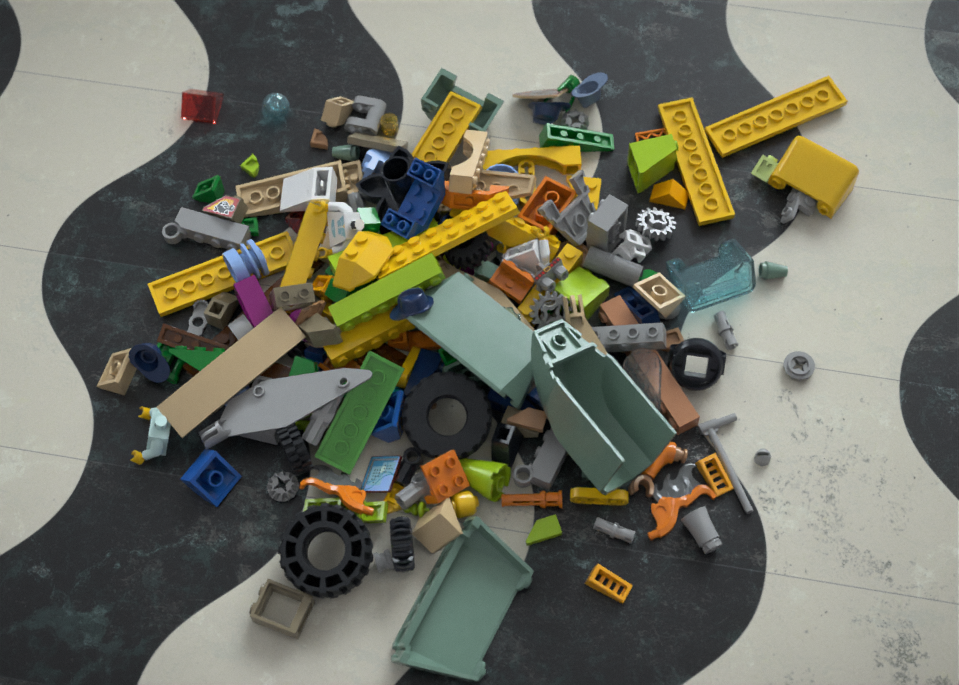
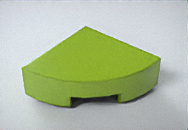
(251, 166)

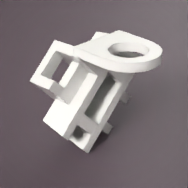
(633, 246)

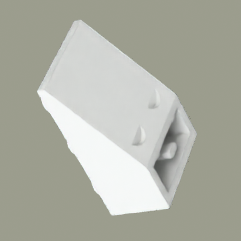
(307, 187)

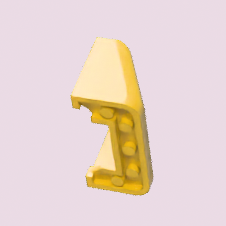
(816, 174)

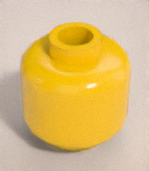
(464, 503)

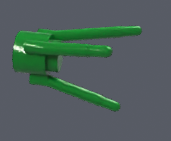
(570, 83)

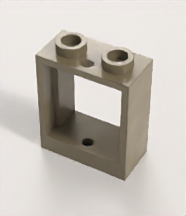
(297, 295)
(300, 618)

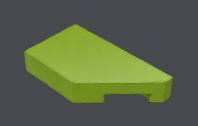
(544, 529)

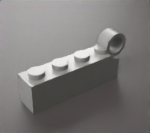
(206, 229)
(546, 465)

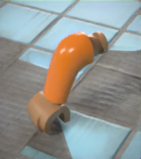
(669, 454)

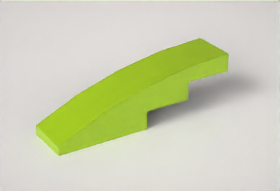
(379, 514)

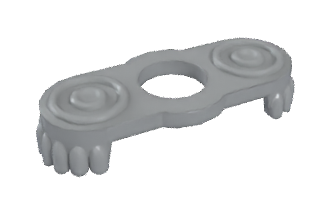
(199, 308)

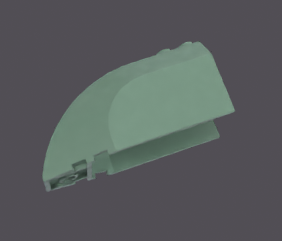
(595, 408)

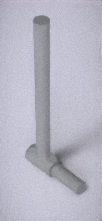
(710, 429)

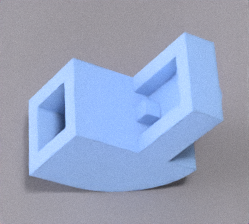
(373, 161)

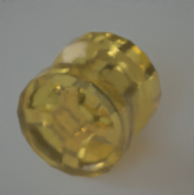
(387, 128)

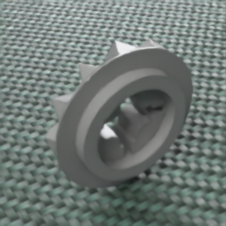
(567, 118)
(799, 358)
(278, 493)

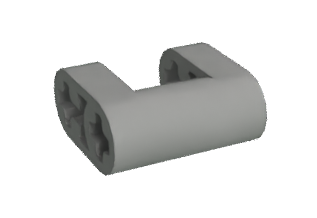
(375, 110)

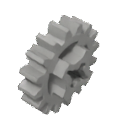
(655, 224)
(555, 304)

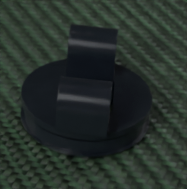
(700, 348)

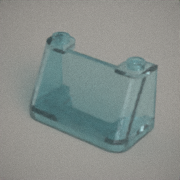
(715, 279)

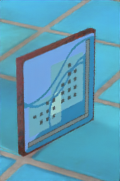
(381, 474)

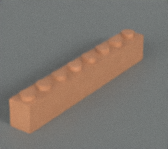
(674, 402)

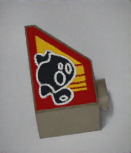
(227, 208)

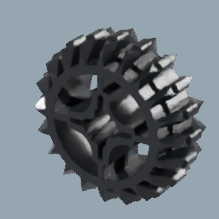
(402, 544)

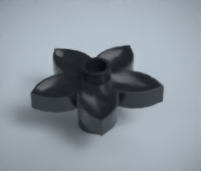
(392, 184)

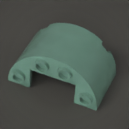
(441, 87)

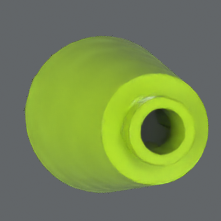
(487, 477)

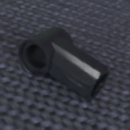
(407, 468)

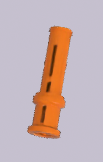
(538, 499)

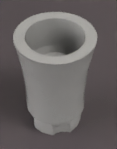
(702, 529)

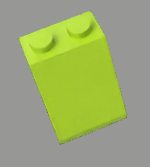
(651, 160)
(583, 282)

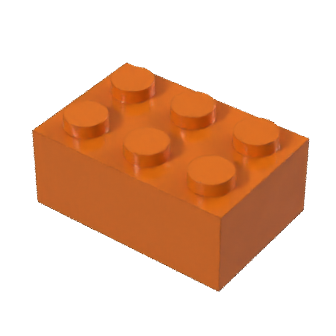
(547, 190)

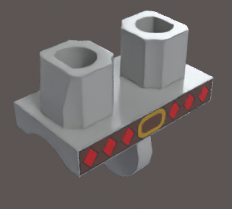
(548, 273)

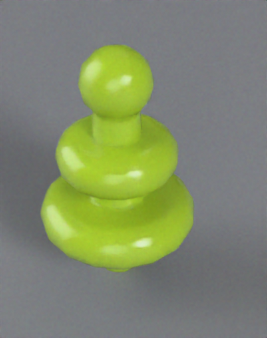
(417, 509)

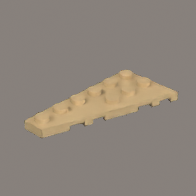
(519, 184)

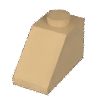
(336, 111)

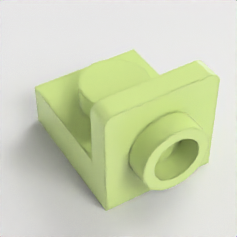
(765, 168)

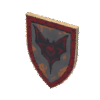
(538, 95)

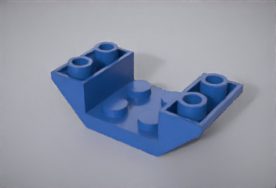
(420, 202)

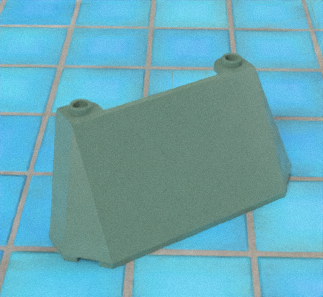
(480, 336)
(462, 605)

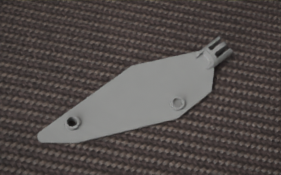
(281, 402)

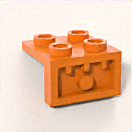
(444, 477)

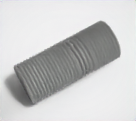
(612, 267)

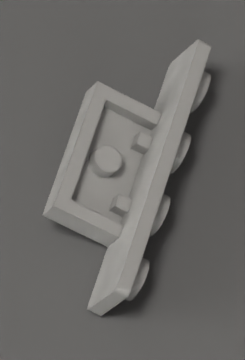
(800, 201)

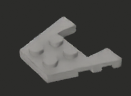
(573, 219)

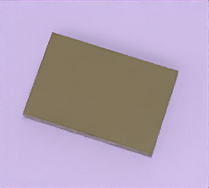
(375, 142)

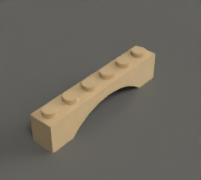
(466, 175)

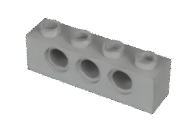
(632, 337)

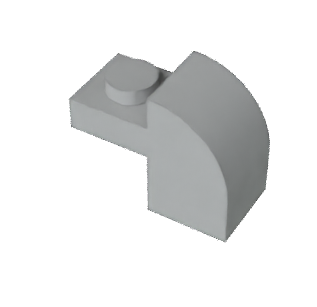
(240, 327)

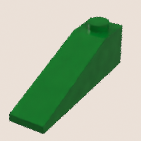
(587, 140)

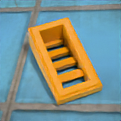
(720, 472)
(605, 573)

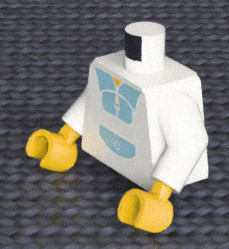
(342, 226)
(529, 253)

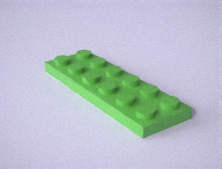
(359, 414)

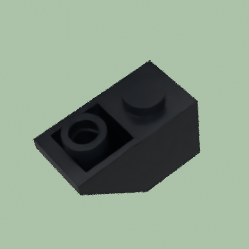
(505, 444)

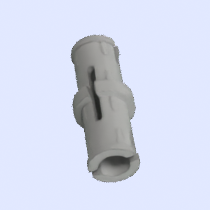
(725, 330)
(614, 530)

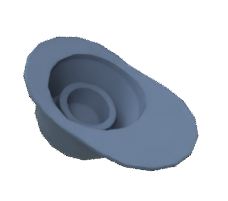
(590, 89)

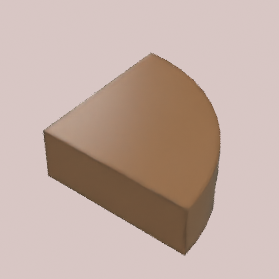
(319, 140)

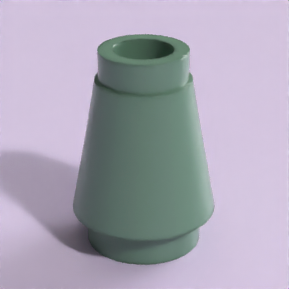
(346, 152)
(772, 270)

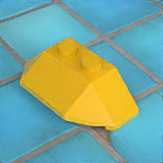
(362, 260)

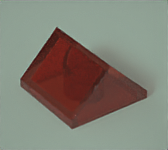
(201, 105)

